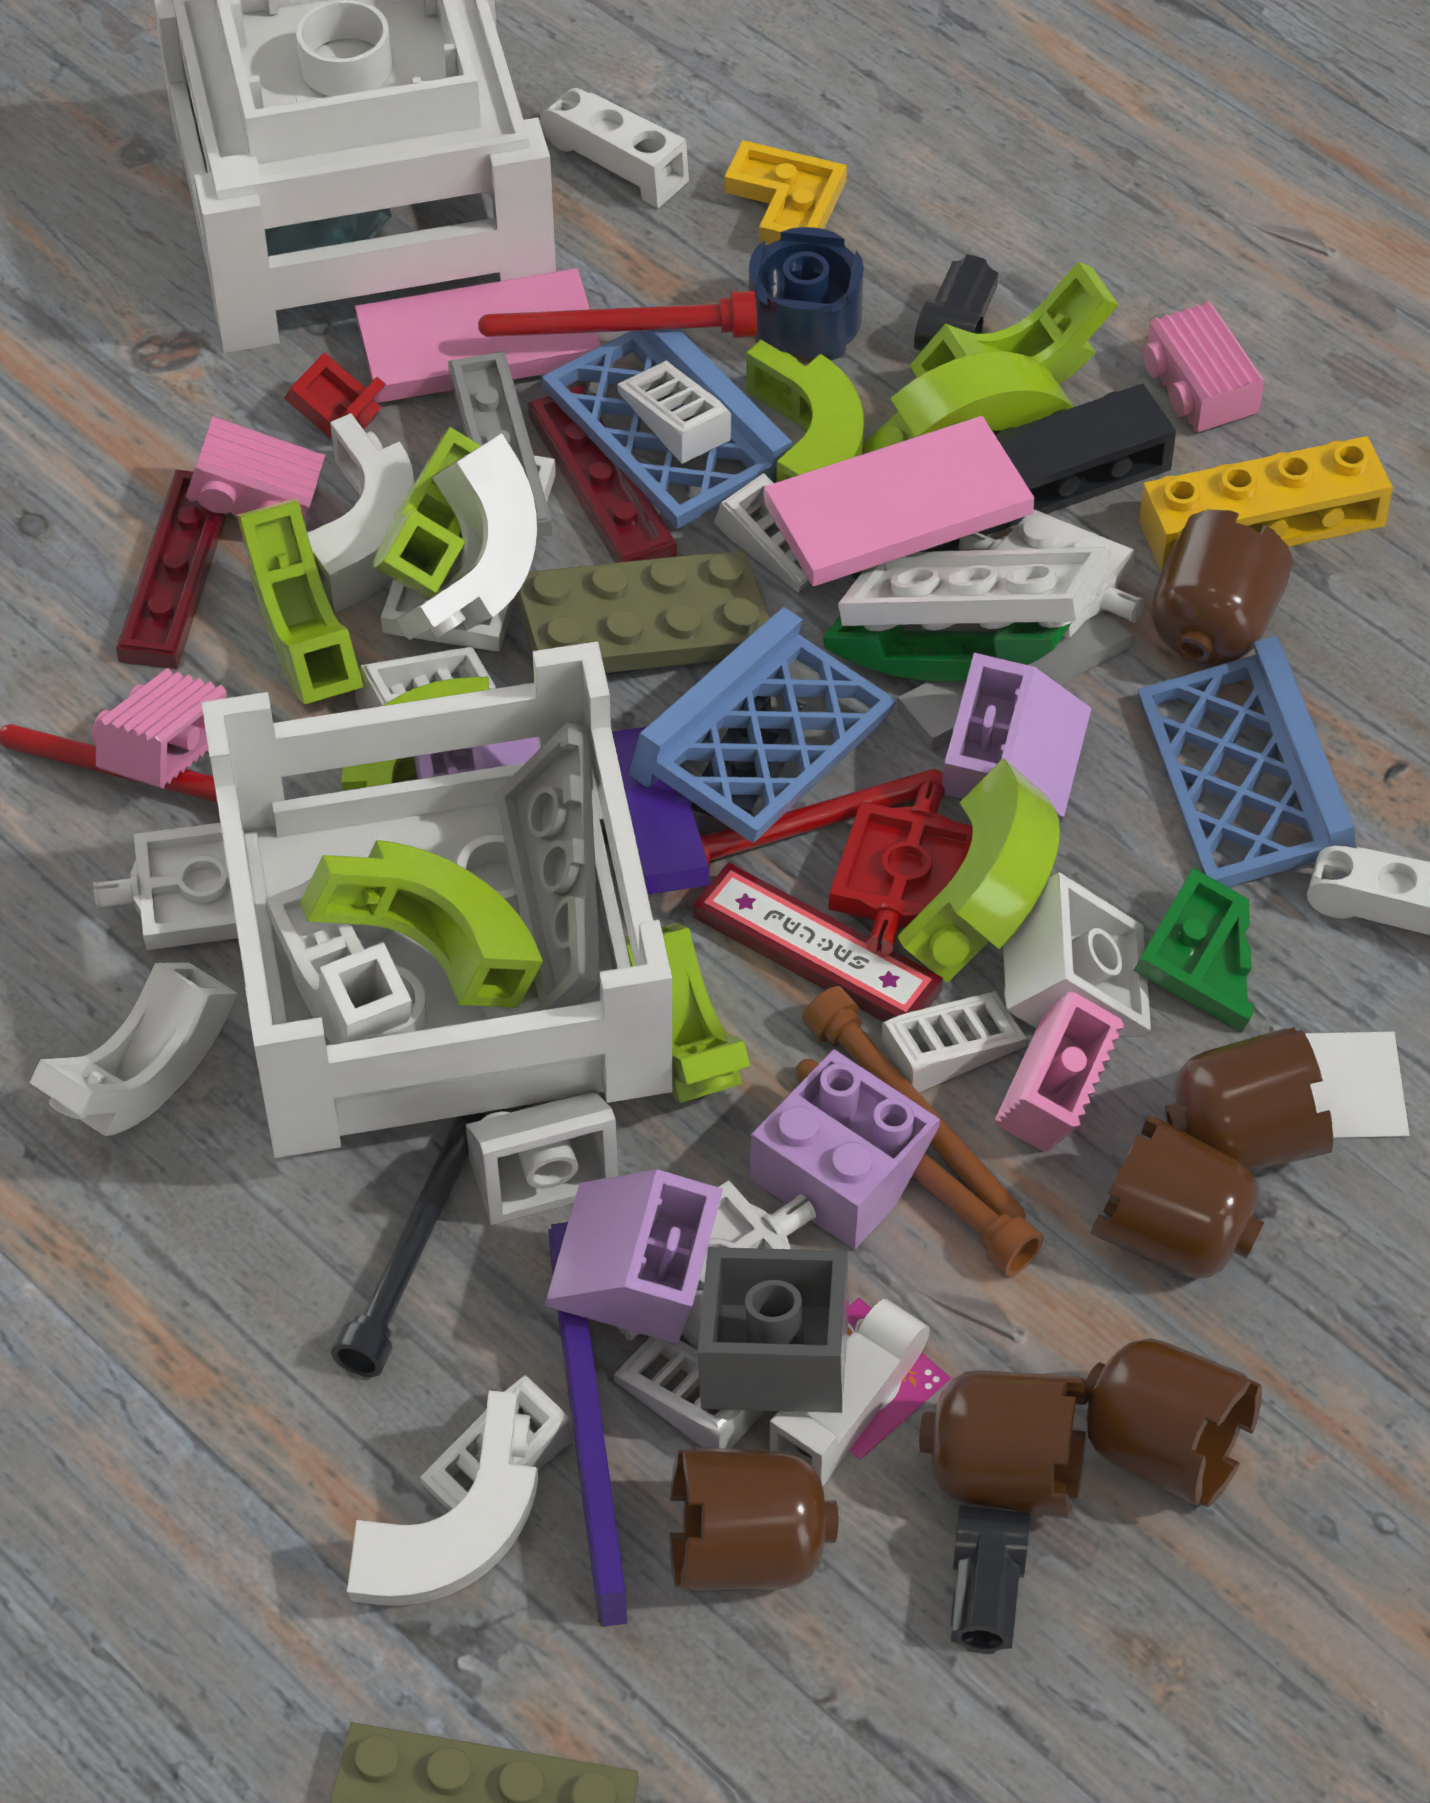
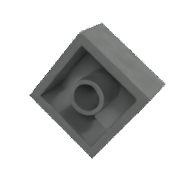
(774, 1330)

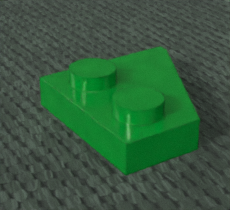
(1204, 950)

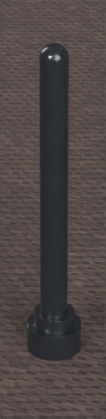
(365, 1343)

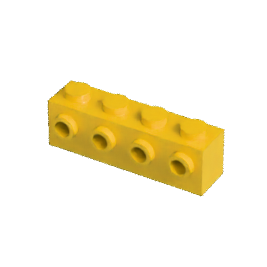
(1295, 493)

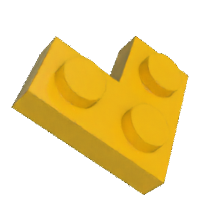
(795, 185)

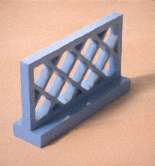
(753, 435)
(717, 704)
(1293, 739)

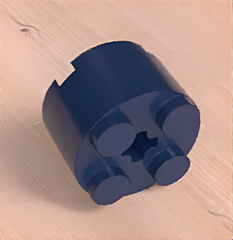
(807, 292)

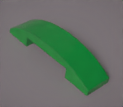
(939, 654)

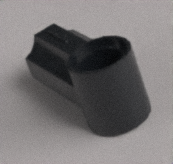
(960, 300)
(989, 1563)

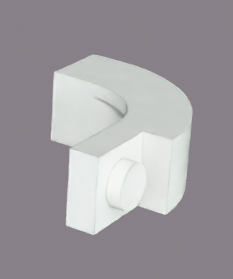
(500, 535)
(349, 544)
(338, 979)
(146, 1057)
(449, 1553)

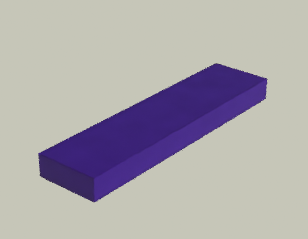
(662, 827)

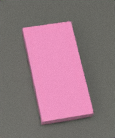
(417, 335)
(898, 500)

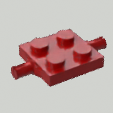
(898, 863)

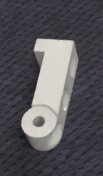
(619, 142)
(1372, 887)
(874, 1367)

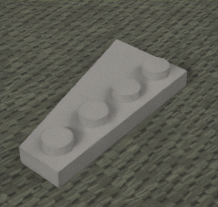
(552, 863)

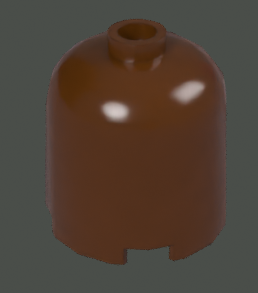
(1219, 587)
(1254, 1100)
(1180, 1203)
(1170, 1417)
(1008, 1441)
(748, 1520)

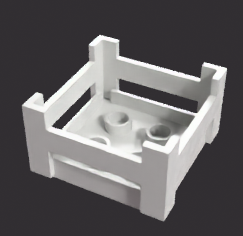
(346, 115)
(447, 1054)

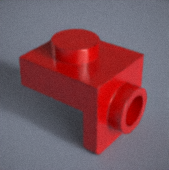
(331, 392)

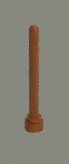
(836, 1019)
(1008, 1240)

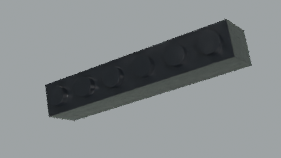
(1087, 451)

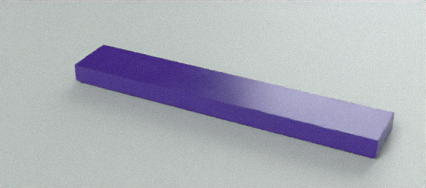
(591, 1457)

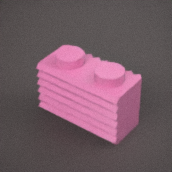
(1202, 367)
(251, 470)
(155, 729)
(1059, 1072)

